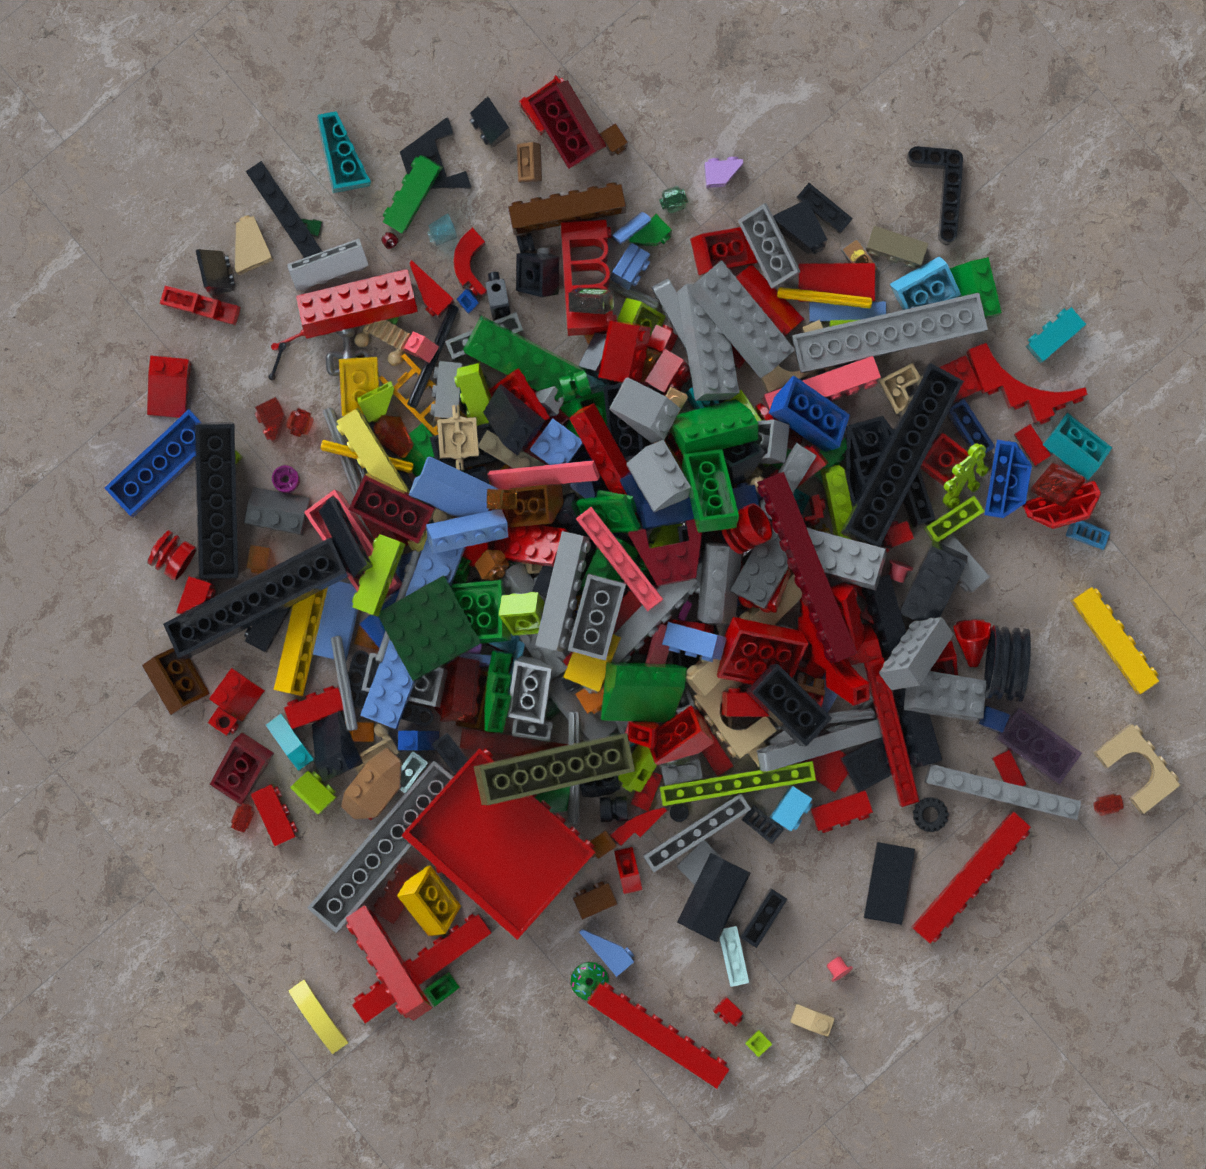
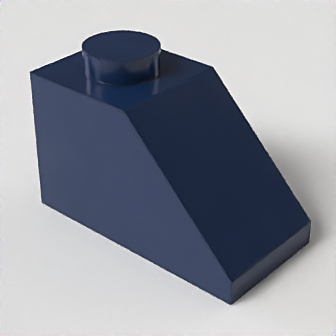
(993, 720)

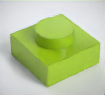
(758, 1043)

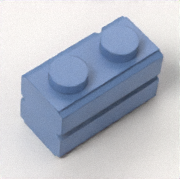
(629, 266)

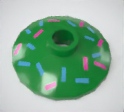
(582, 973)

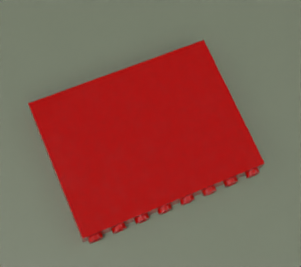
(500, 854)

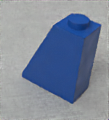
(417, 740)

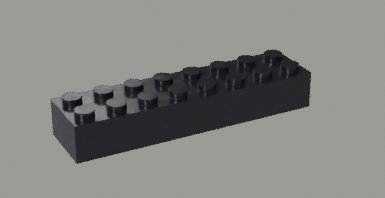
(216, 500)

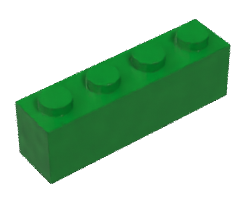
(412, 194)

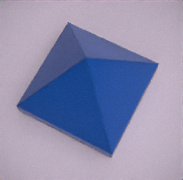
(468, 300)

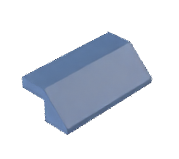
(450, 489)
(336, 619)

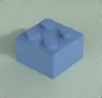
(556, 444)

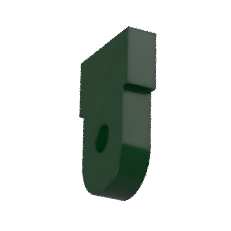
(313, 226)

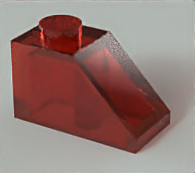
(393, 435)

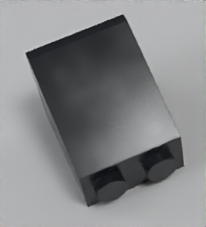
(802, 227)

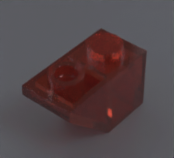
(272, 417)

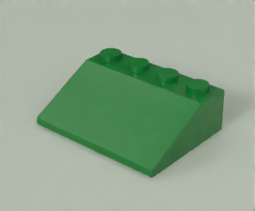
(714, 427)
(482, 606)
(642, 691)

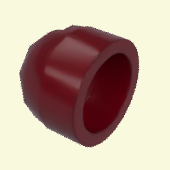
(385, 240)

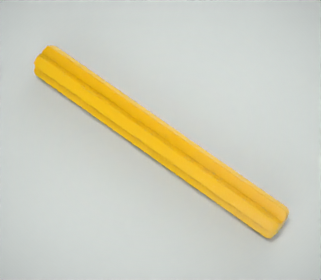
(823, 297)
(344, 450)

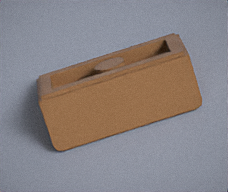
(529, 162)

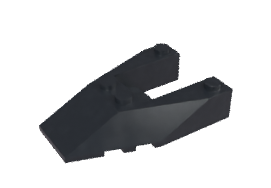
(863, 447)

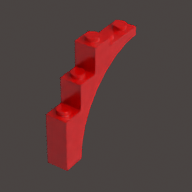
(1039, 402)
(840, 676)

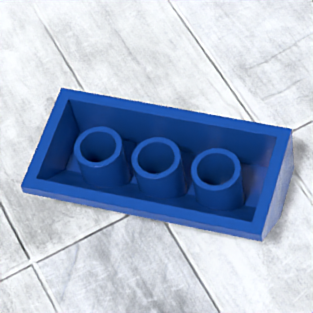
(810, 414)

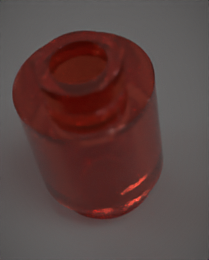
(1108, 804)
(242, 817)

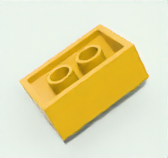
(429, 901)

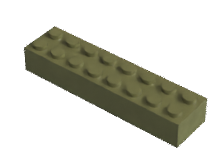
(554, 769)

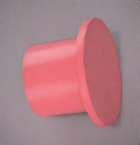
(899, 570)
(838, 968)

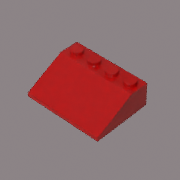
(757, 645)

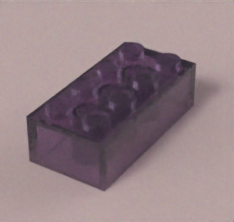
(1038, 746)

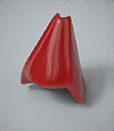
(973, 639)

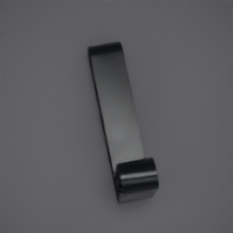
(947, 186)
(362, 695)

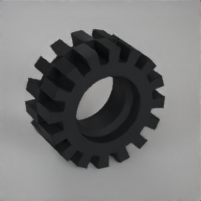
(939, 822)

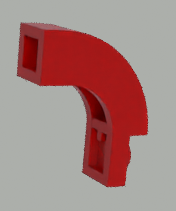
(464, 252)

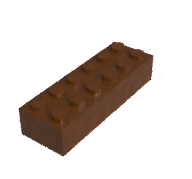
(573, 207)

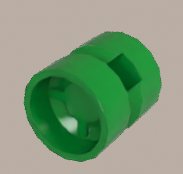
(581, 383)

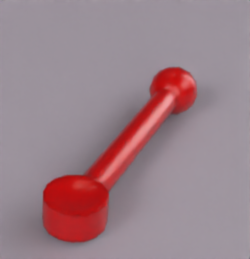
(275, 346)

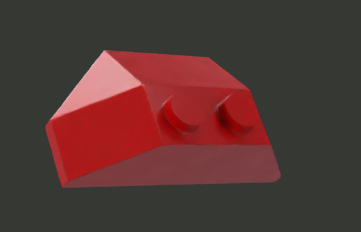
(1055, 516)

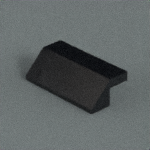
(345, 537)
(713, 897)

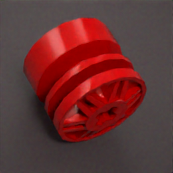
(751, 529)
(173, 556)

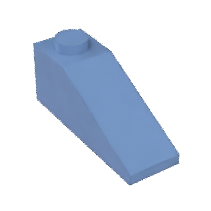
(611, 953)

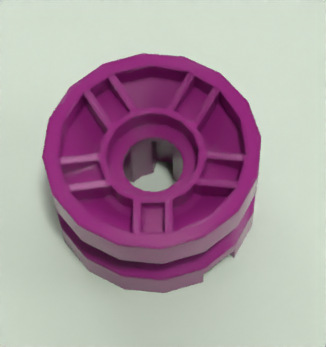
(281, 472)

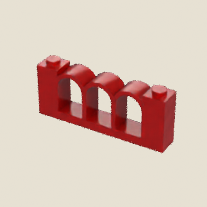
(583, 235)

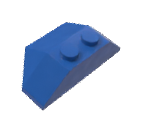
(1008, 480)

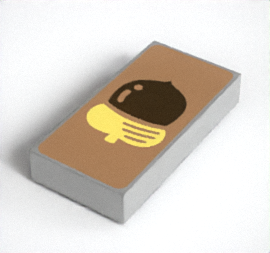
(857, 254)

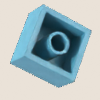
(791, 808)

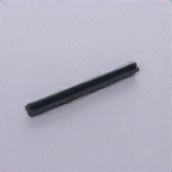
(428, 367)

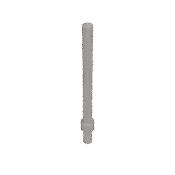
(404, 587)

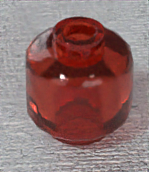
(300, 422)

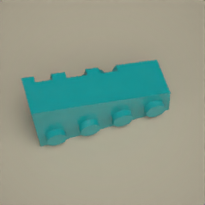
(342, 161)

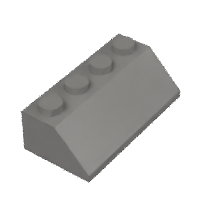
(769, 246)
(718, 575)

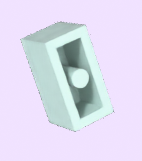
(411, 770)

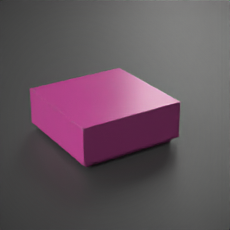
(684, 611)

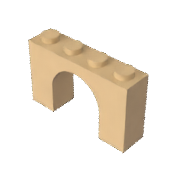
(779, 377)
(738, 741)
(1161, 780)

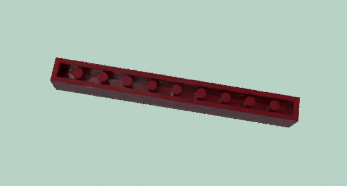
(806, 567)

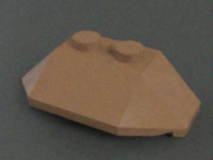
(373, 786)

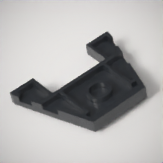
(426, 146)

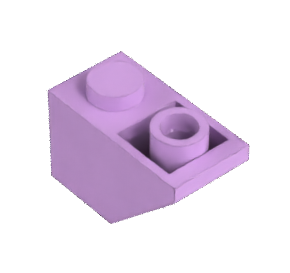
(721, 172)

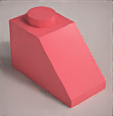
(421, 347)

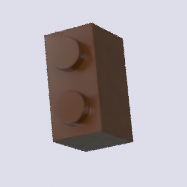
(594, 900)

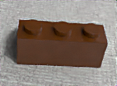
(535, 505)
(175, 680)

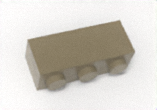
(896, 247)

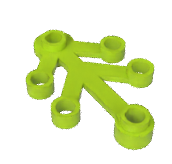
(975, 456)

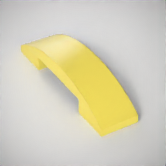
(317, 1017)

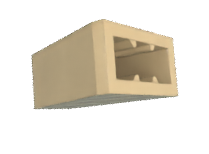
(250, 246)

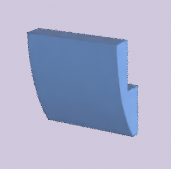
(631, 228)

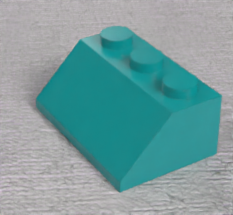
(1077, 446)

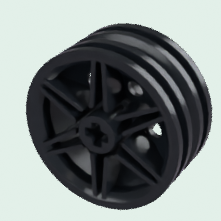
(1007, 663)

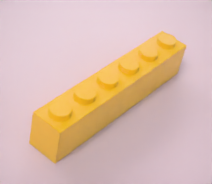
(1114, 640)
(299, 644)

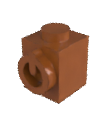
(492, 565)

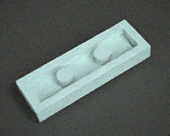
(733, 956)

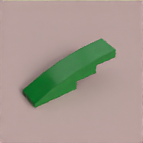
(497, 697)

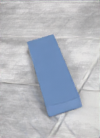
(827, 312)

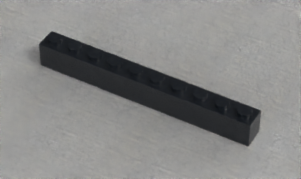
(889, 630)

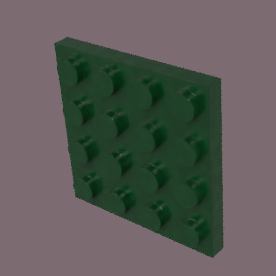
(428, 628)

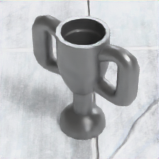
(346, 353)

